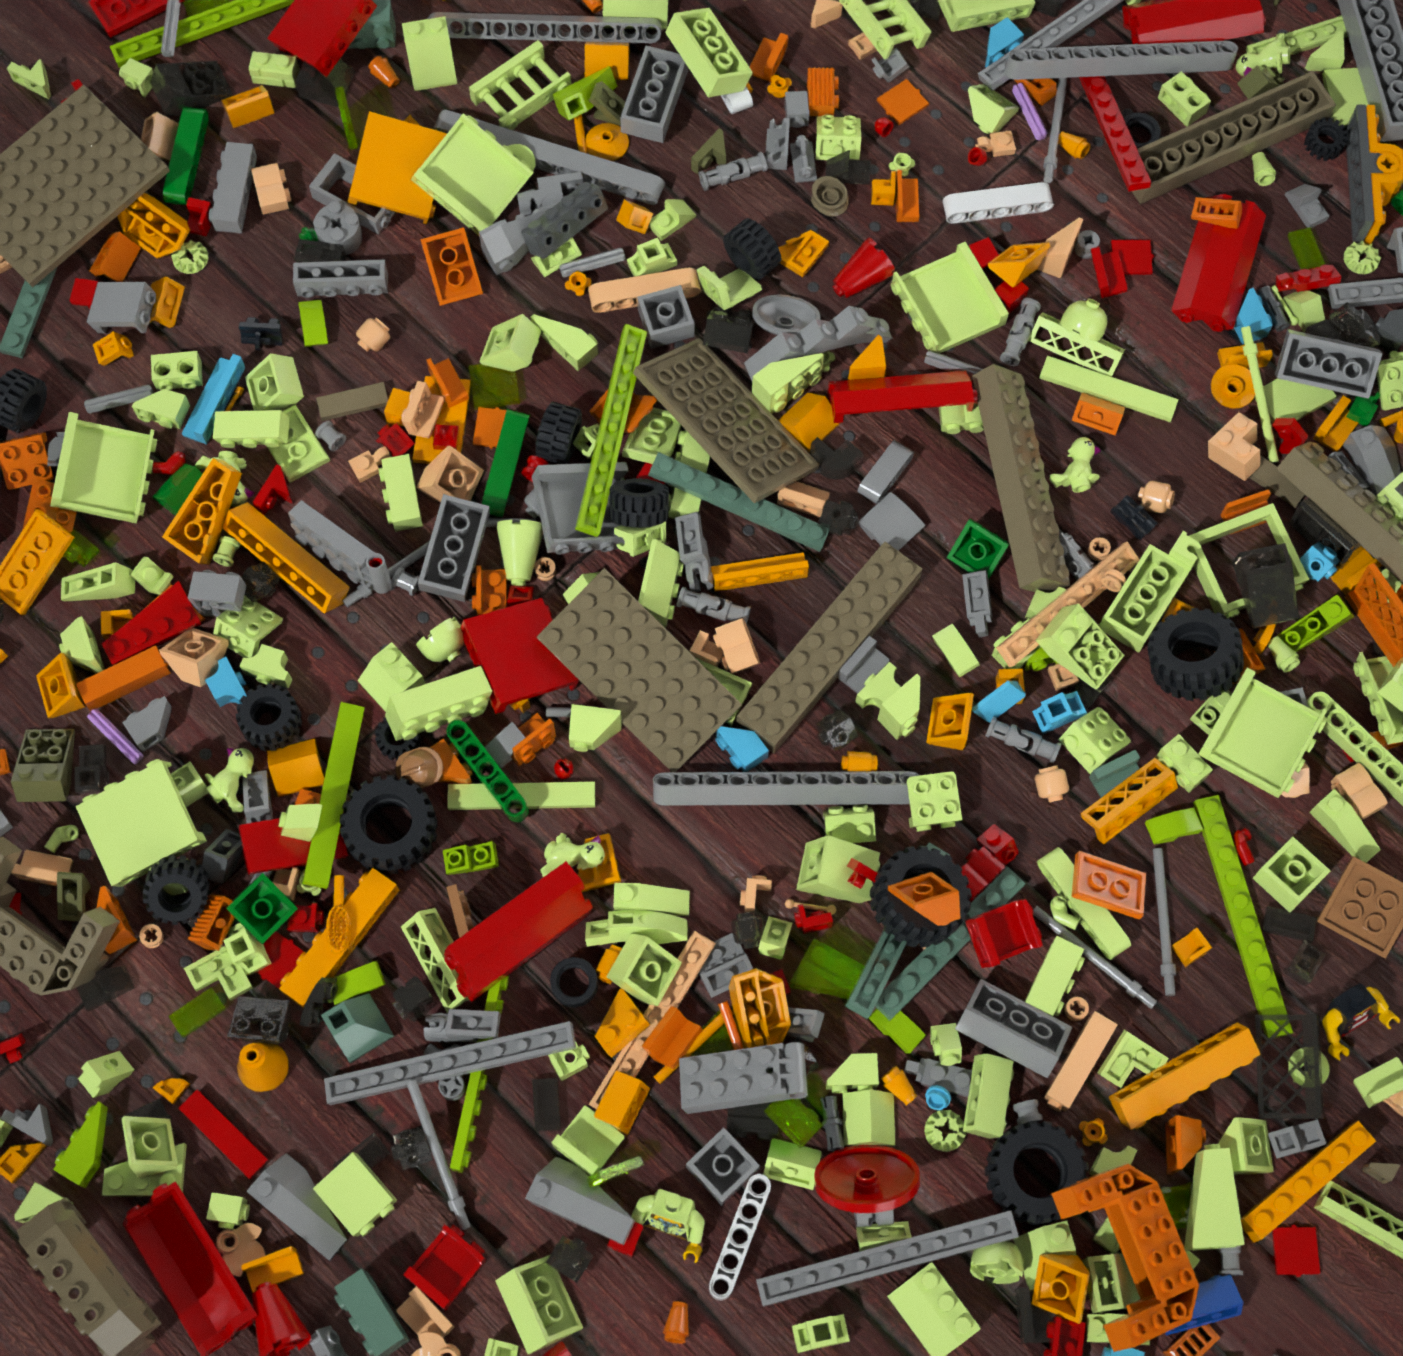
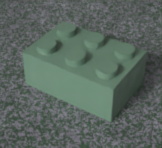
(379, 28)
(370, 1314)

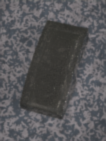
(323, 992)

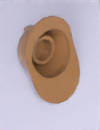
(420, 766)

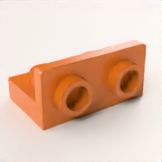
(490, 590)

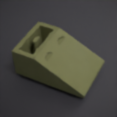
(44, 765)

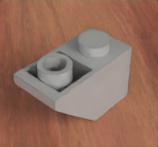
(149, 724)

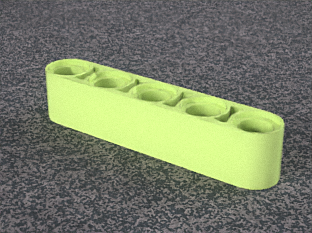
(1093, 918)

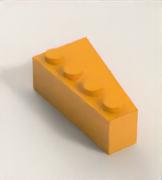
(203, 513)

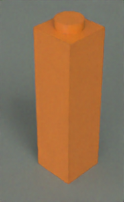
(123, 678)

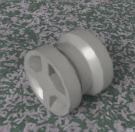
(1084, 250)
(447, 1086)
(1027, 1111)

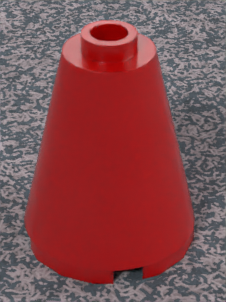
(863, 270)
(277, 1322)

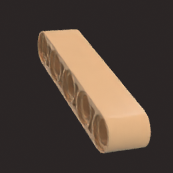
(624, 292)

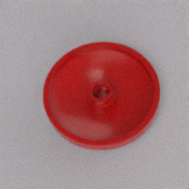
(867, 1178)

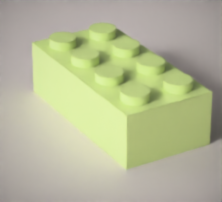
(708, 52)
(1144, 598)
(438, 703)

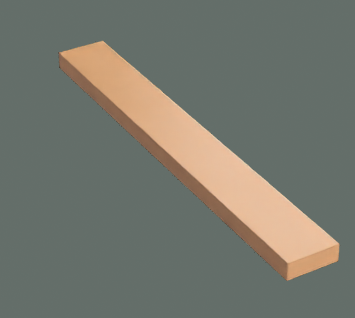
(1081, 592)
(633, 1055)

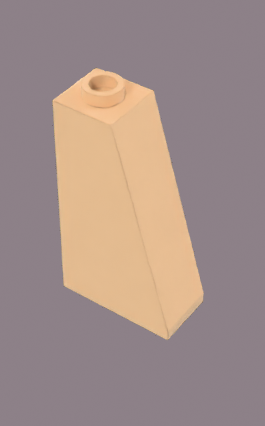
(1079, 1062)

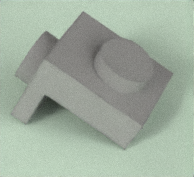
(890, 67)

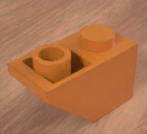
(453, 770)

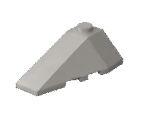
(504, 243)
(1374, 457)
(566, 1193)
(289, 1194)

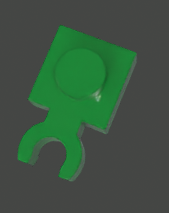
(1363, 409)

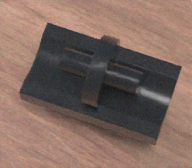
(261, 333)
(1134, 517)

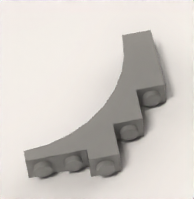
(820, 336)

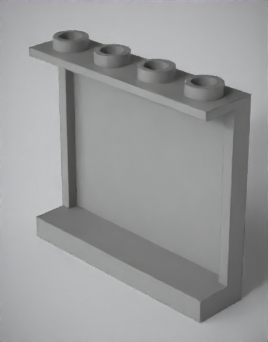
(559, 499)

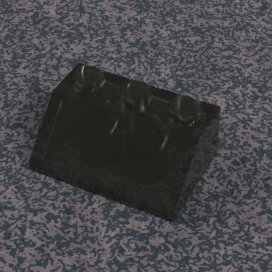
(1319, 527)

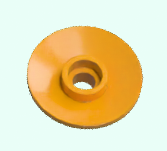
(607, 149)
(1237, 377)

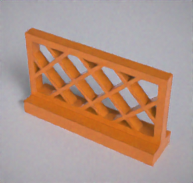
(1375, 612)

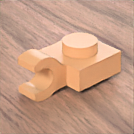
(999, 143)
(367, 465)

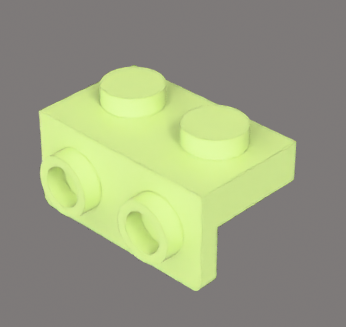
(850, 824)

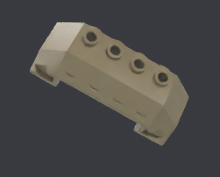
(36, 956)
(60, 1239)

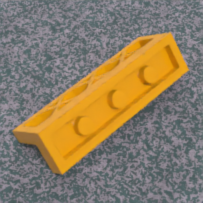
(759, 571)
(1135, 801)

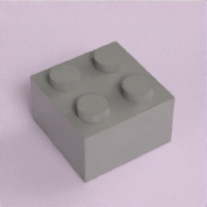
(665, 316)
(722, 1166)

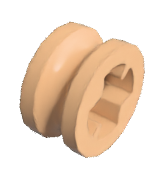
(1102, 543)
(545, 576)
(1113, 580)
(143, 938)
(1081, 1004)

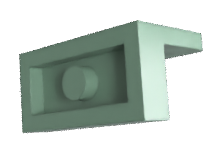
(1115, 772)

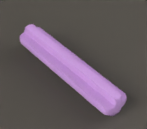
(1029, 111)
(115, 736)

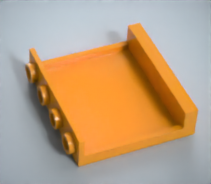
(388, 160)

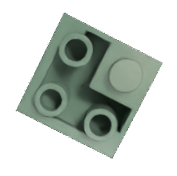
(357, 1026)

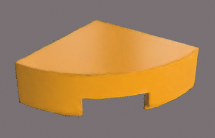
(171, 1088)

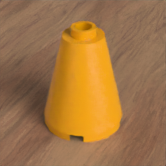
(262, 1066)

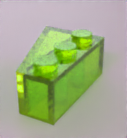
(826, 971)

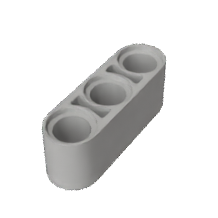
(885, 471)

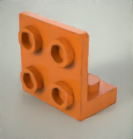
(639, 407)
(24, 460)
(41, 498)
(538, 735)

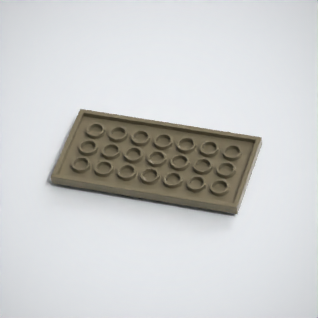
(726, 419)
(639, 670)

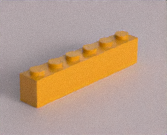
(285, 557)
(364, 908)
(1184, 1076)
(1306, 1181)

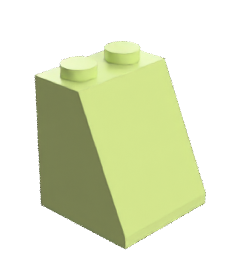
(429, 53)
(826, 869)

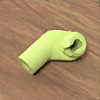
(61, 835)
(1060, 913)

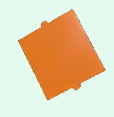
(902, 102)
(488, 427)

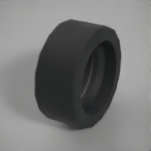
(1146, 122)
(564, 965)

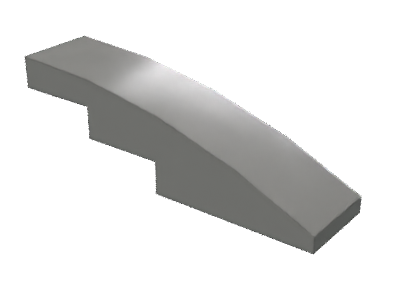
(257, 797)

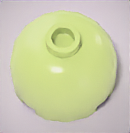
(1086, 319)
(443, 642)
(998, 1261)

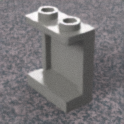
(121, 306)

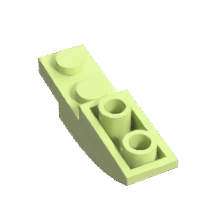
(657, 926)

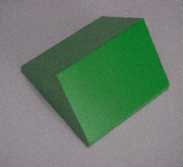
(177, 488)
(978, 549)
(261, 908)

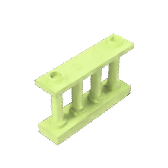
(902, 15)
(509, 71)

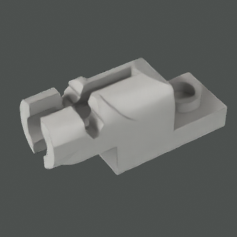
(549, 191)
(694, 551)
(462, 1026)

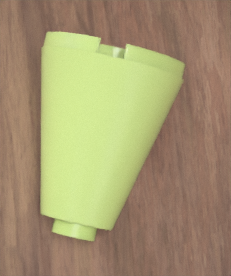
(519, 548)

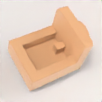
(749, 896)

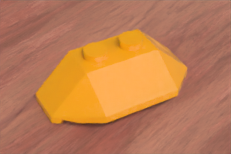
(153, 226)
(759, 1008)

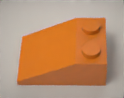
(451, 266)

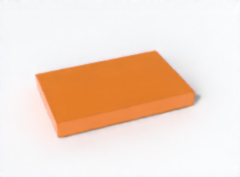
(1109, 885)

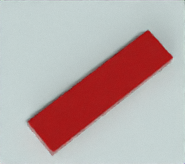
(223, 1134)

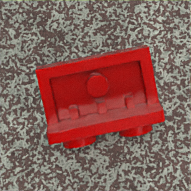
(1065, 1337)

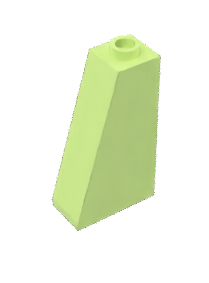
(1214, 1206)

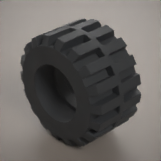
(752, 249)
(21, 400)
(557, 433)
(638, 503)
(260, 702)
(176, 907)

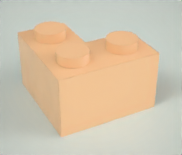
(1234, 447)

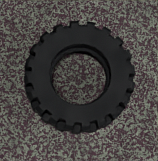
(1201, 677)
(379, 795)
(899, 917)
(1001, 1176)

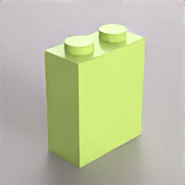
(355, 1195)

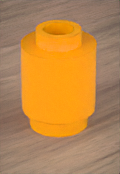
(859, 762)
(606, 963)

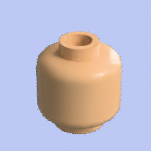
(373, 334)
(1156, 496)
(1051, 783)

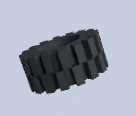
(1323, 149)
(393, 751)

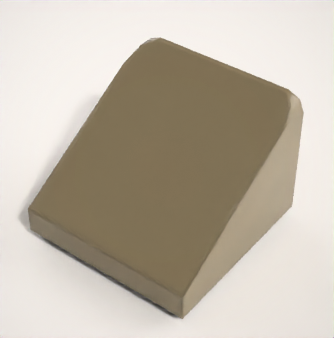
(1381, 1171)

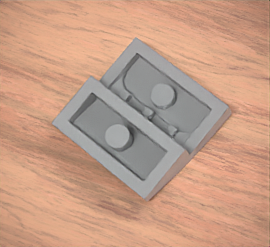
(891, 522)
(723, 963)

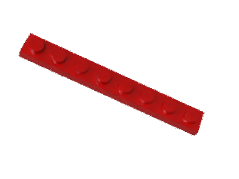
(1116, 133)

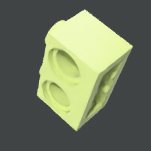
(1182, 101)
(176, 365)

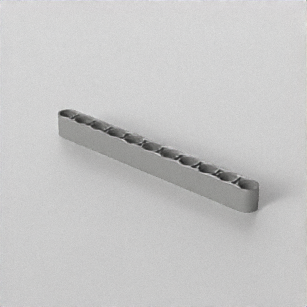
(553, 22)
(1120, 60)
(563, 160)
(781, 788)

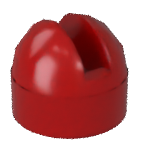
(883, 126)
(977, 153)
(560, 772)

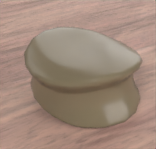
(829, 196)

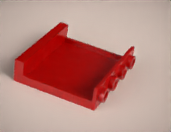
(320, 30)
(513, 656)

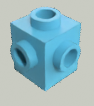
(1319, 562)

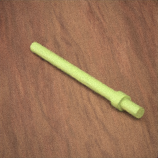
(1250, 350)

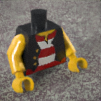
(1351, 1011)

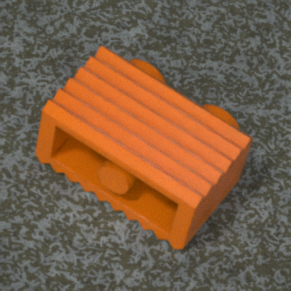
(821, 91)
(212, 923)

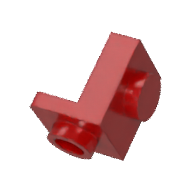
(999, 844)

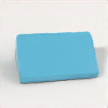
(999, 700)

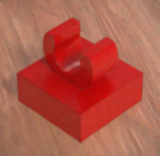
(445, 436)
(860, 873)
(11, 1047)

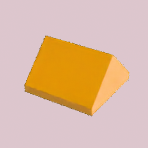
(604, 54)
(248, 106)
(1019, 261)
(870, 362)
(809, 419)
(59, 687)
(950, 721)
(296, 767)
(1061, 1285)

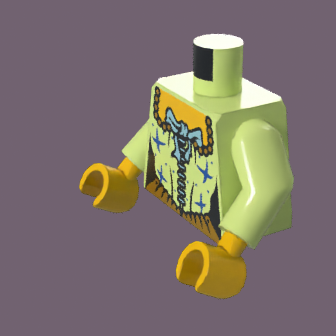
(673, 1216)

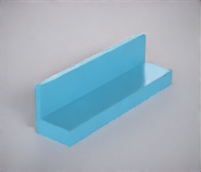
(214, 398)

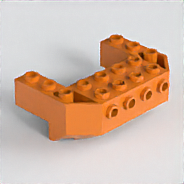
(1148, 1246)

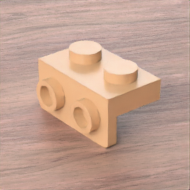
(422, 411)

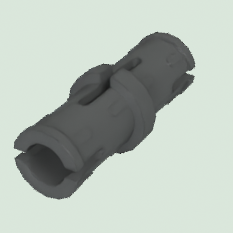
(1270, 302)
(832, 1123)

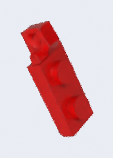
(1308, 278)

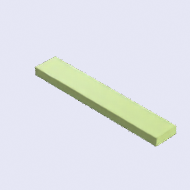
(1307, 37)
(1109, 388)
(535, 795)

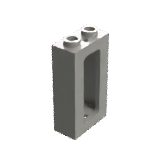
(342, 169)

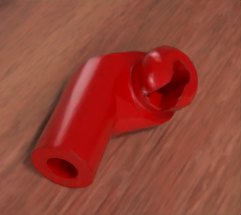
(173, 464)
(1244, 852)

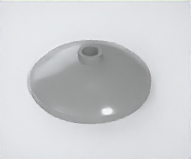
(784, 314)

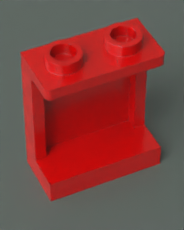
(1004, 932)
(446, 1266)

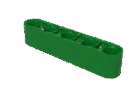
(185, 156)
(505, 462)
(483, 760)

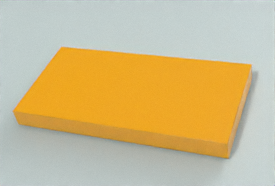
(454, 416)
(32, 560)

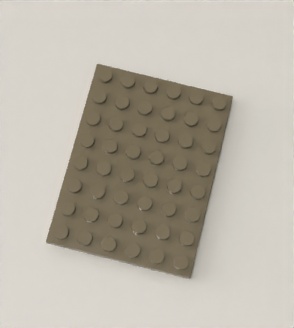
(68, 183)

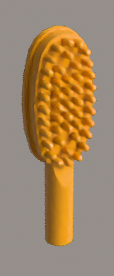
(338, 921)

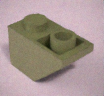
(1260, 81)

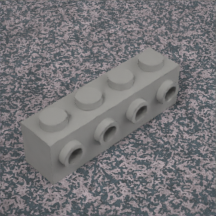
(233, 187)
(340, 278)

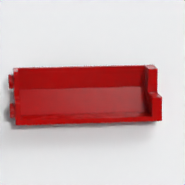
(1192, 20)
(1218, 269)
(900, 393)
(517, 931)
(189, 1269)

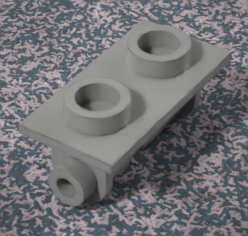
(803, 160)
(1076, 563)
(326, 1342)

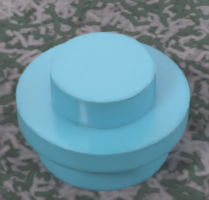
(937, 1097)

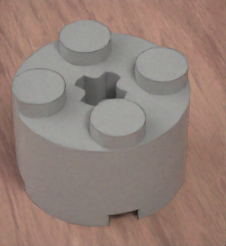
(338, 225)

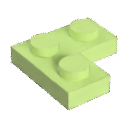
(219, 967)
(1126, 1055)

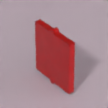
(1134, 256)
(283, 958)
(1296, 1251)

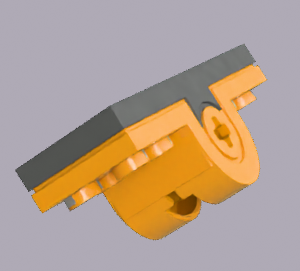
(1373, 173)

